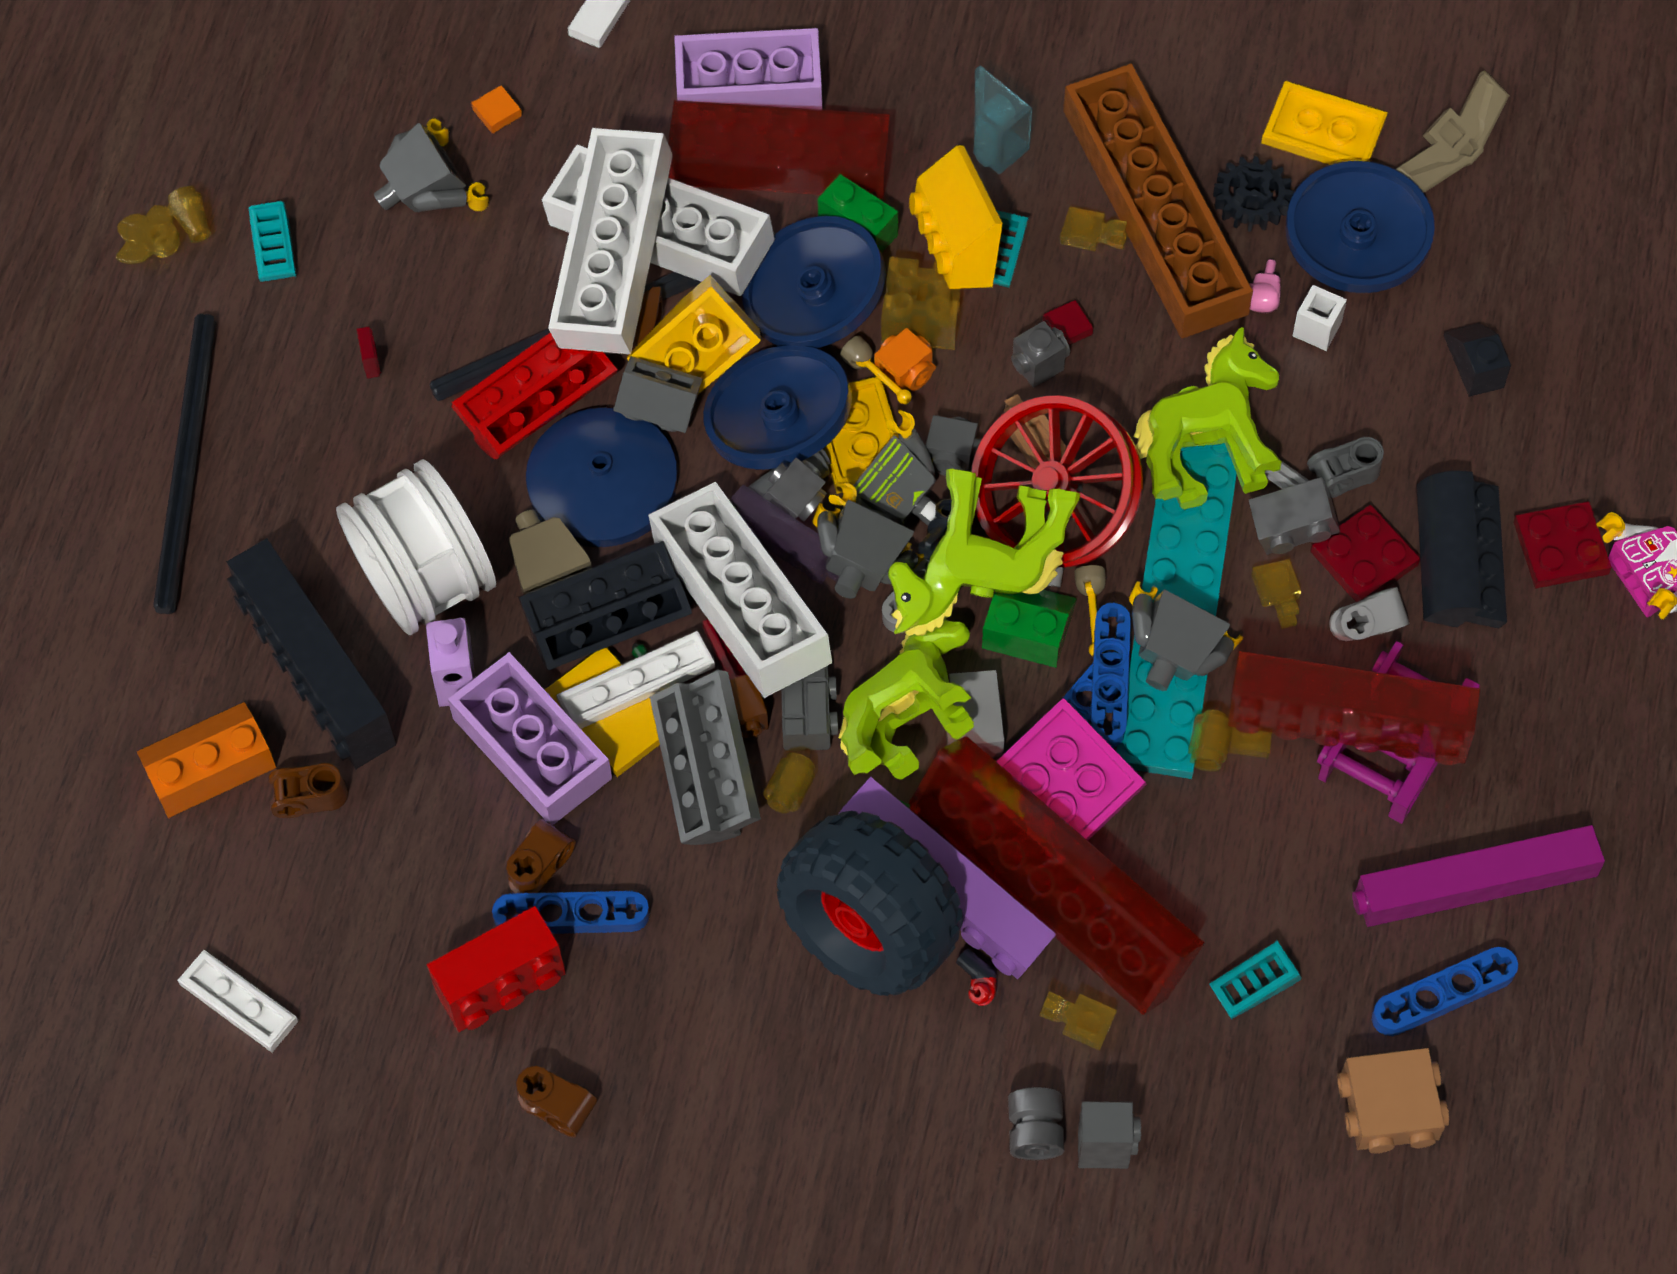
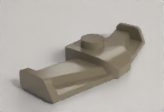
(1455, 138)

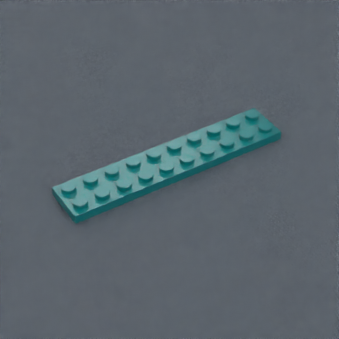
(1187, 561)

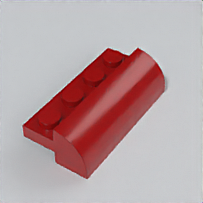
(529, 393)

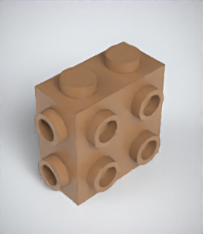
(1393, 1100)

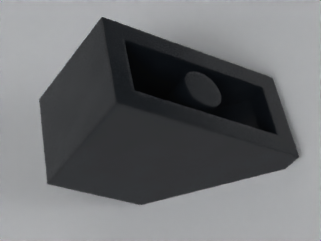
(1478, 358)

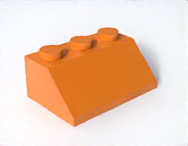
(206, 759)

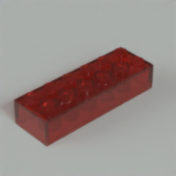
(777, 147)
(1353, 708)

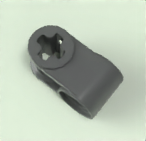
(1341, 466)

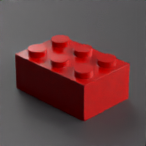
(497, 970)

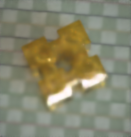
(920, 302)

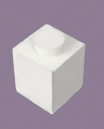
(1319, 317)

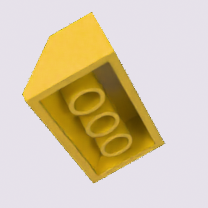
(958, 221)

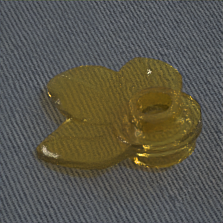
(147, 236)

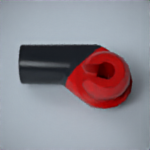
(982, 977)

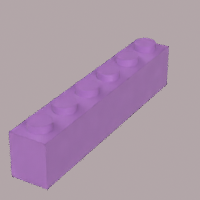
(990, 914)

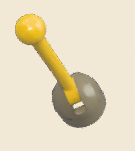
(859, 355)
(1090, 582)

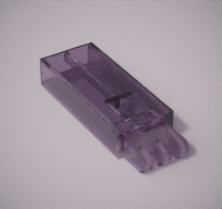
(783, 534)

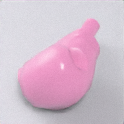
(1266, 290)

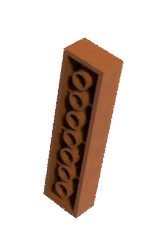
(1158, 200)

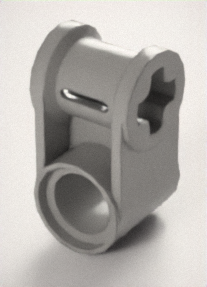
(1373, 615)

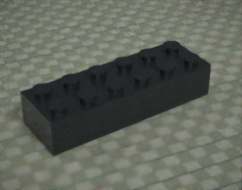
(309, 654)

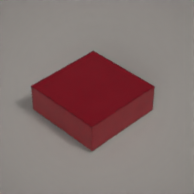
(1070, 321)
(368, 352)

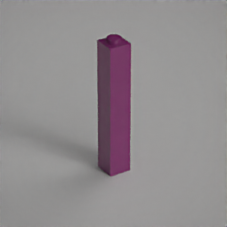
(1478, 876)

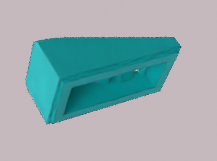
(269, 219)
(1014, 224)
(1260, 960)

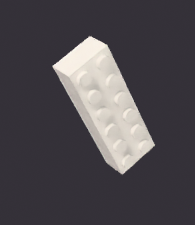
(695, 229)
(610, 241)
(741, 590)

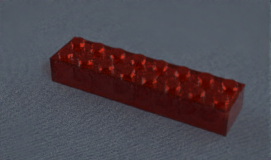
(1055, 874)

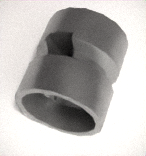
(1036, 1119)

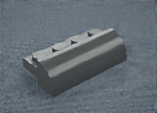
(705, 759)

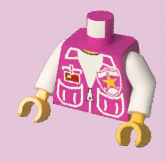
(1644, 562)

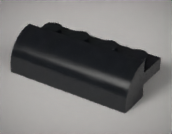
(1461, 550)
(604, 605)

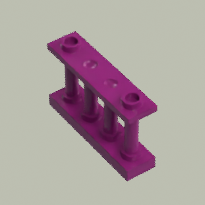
(1400, 793)

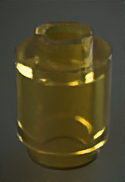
(1210, 740)
(789, 783)

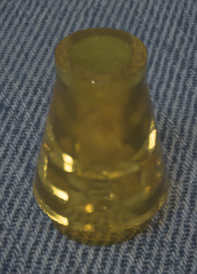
(189, 211)

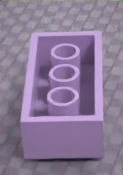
(750, 68)
(530, 739)

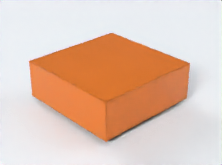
(496, 109)

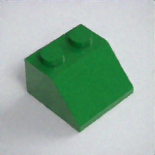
(1028, 625)

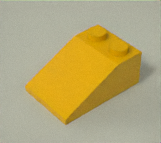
(701, 334)

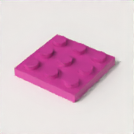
(1072, 770)

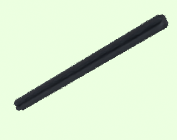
(477, 371)
(184, 465)

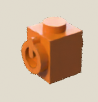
(906, 360)

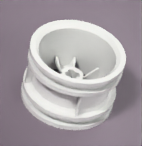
(416, 546)

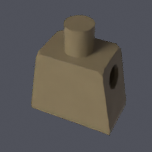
(545, 551)

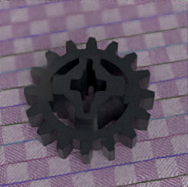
(1252, 193)

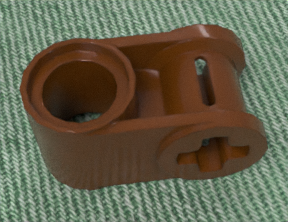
(298, 790)
(541, 854)
(560, 1104)

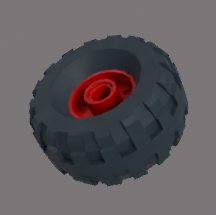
(869, 903)

